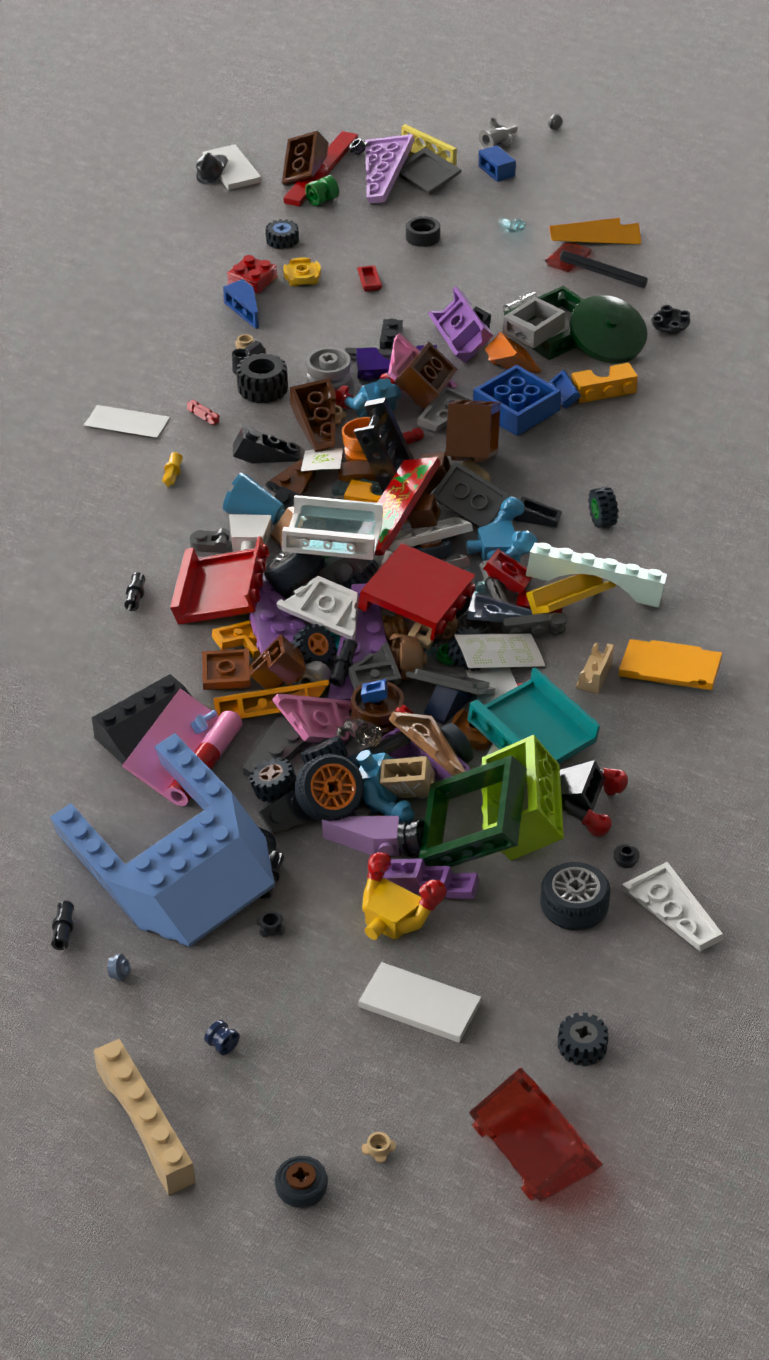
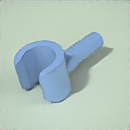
(200, 724)

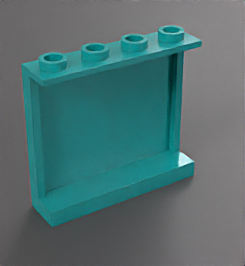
(536, 710)

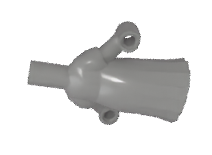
(496, 135)

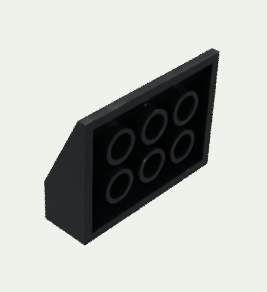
(128, 721)

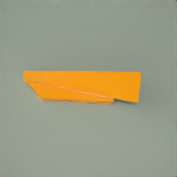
(597, 231)
(261, 701)

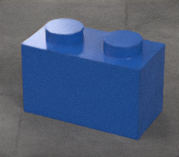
(497, 163)

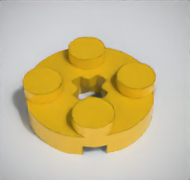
(302, 271)

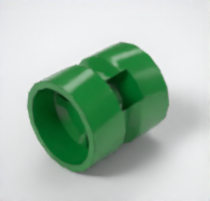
(322, 190)

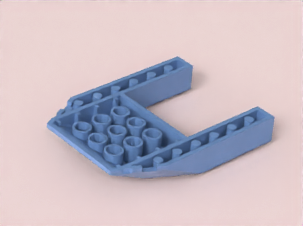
(193, 874)

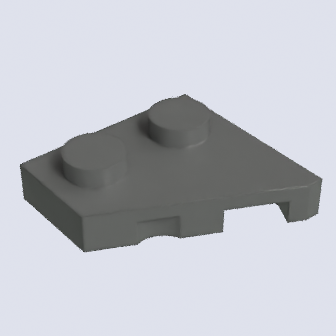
(375, 667)

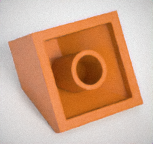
(508, 353)

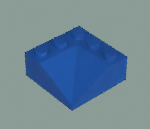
(523, 398)

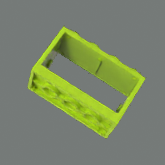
(543, 819)

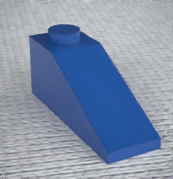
(241, 299)

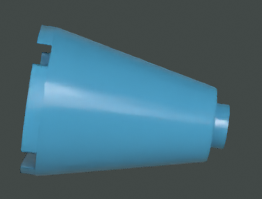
(252, 499)

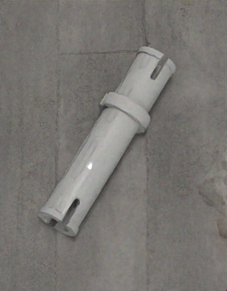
(490, 585)

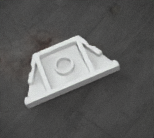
(326, 605)

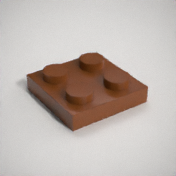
(225, 669)

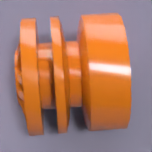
(352, 447)

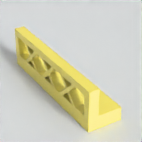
(429, 140)

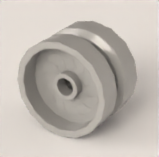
(330, 364)

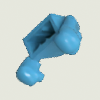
(501, 534)
(377, 796)

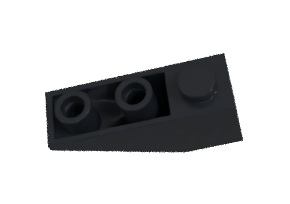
(263, 448)

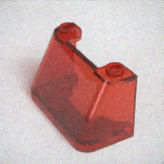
(534, 1136)

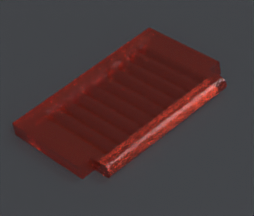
(554, 259)

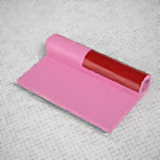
(177, 719)

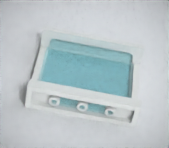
(333, 527)

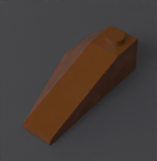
(315, 412)

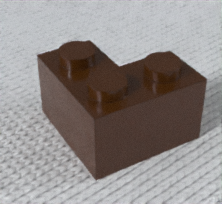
(278, 664)

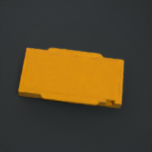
(670, 664)

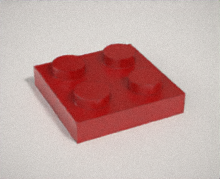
(508, 571)

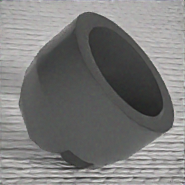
(558, 121)

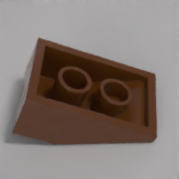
(304, 156)
(426, 375)

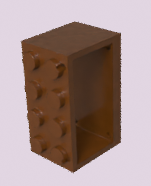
(472, 430)

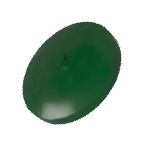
(608, 329)

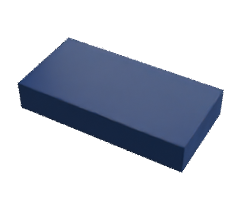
(569, 392)

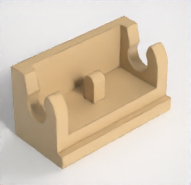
(596, 669)

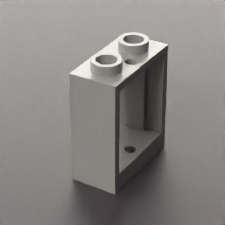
(532, 335)

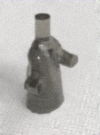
(362, 731)

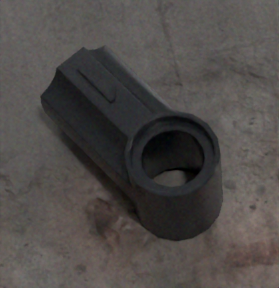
(239, 354)

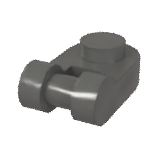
(210, 540)

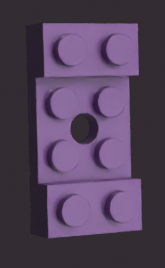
(466, 336)

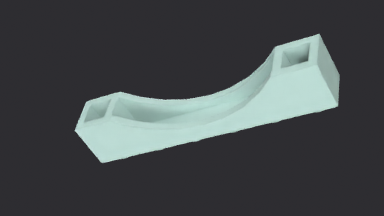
(641, 584)

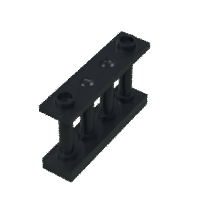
(383, 442)

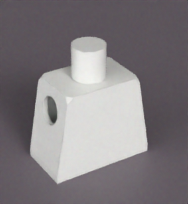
(247, 528)

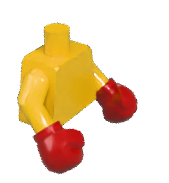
(392, 908)

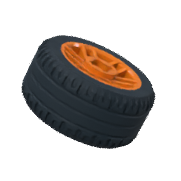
(345, 787)

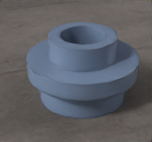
(118, 967)

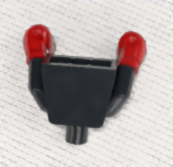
(581, 789)

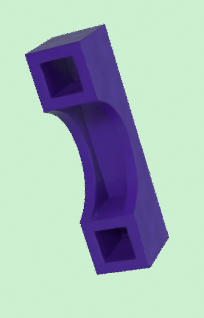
(372, 364)

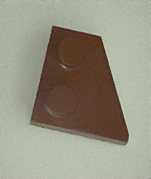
(294, 478)

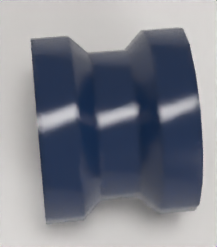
(222, 1037)

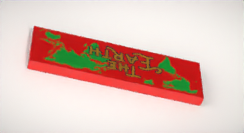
(402, 496)

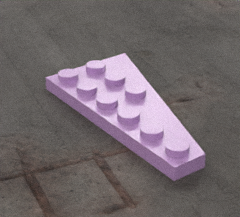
(384, 163)

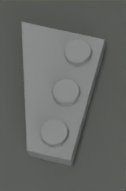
(435, 415)

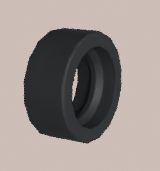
(423, 239)

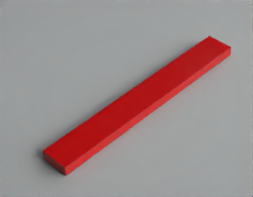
(335, 152)

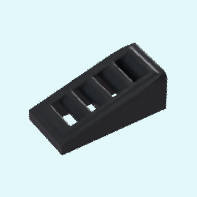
(538, 513)

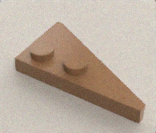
(428, 736)

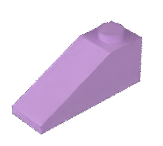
(364, 833)

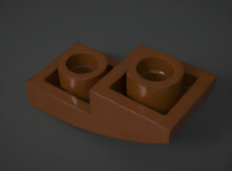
(355, 471)

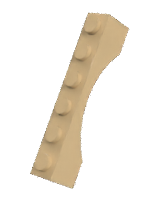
(160, 1141)

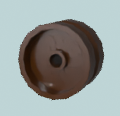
(378, 712)

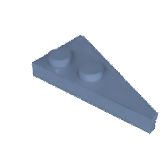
(494, 610)

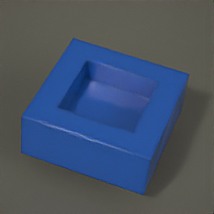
(374, 691)

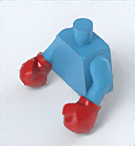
(380, 389)

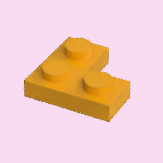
(237, 635)

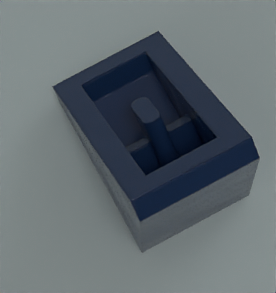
(446, 703)

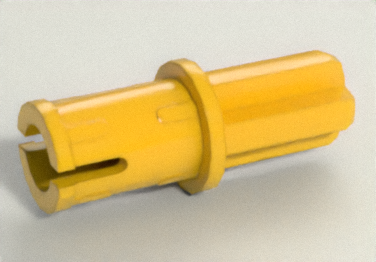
(172, 469)

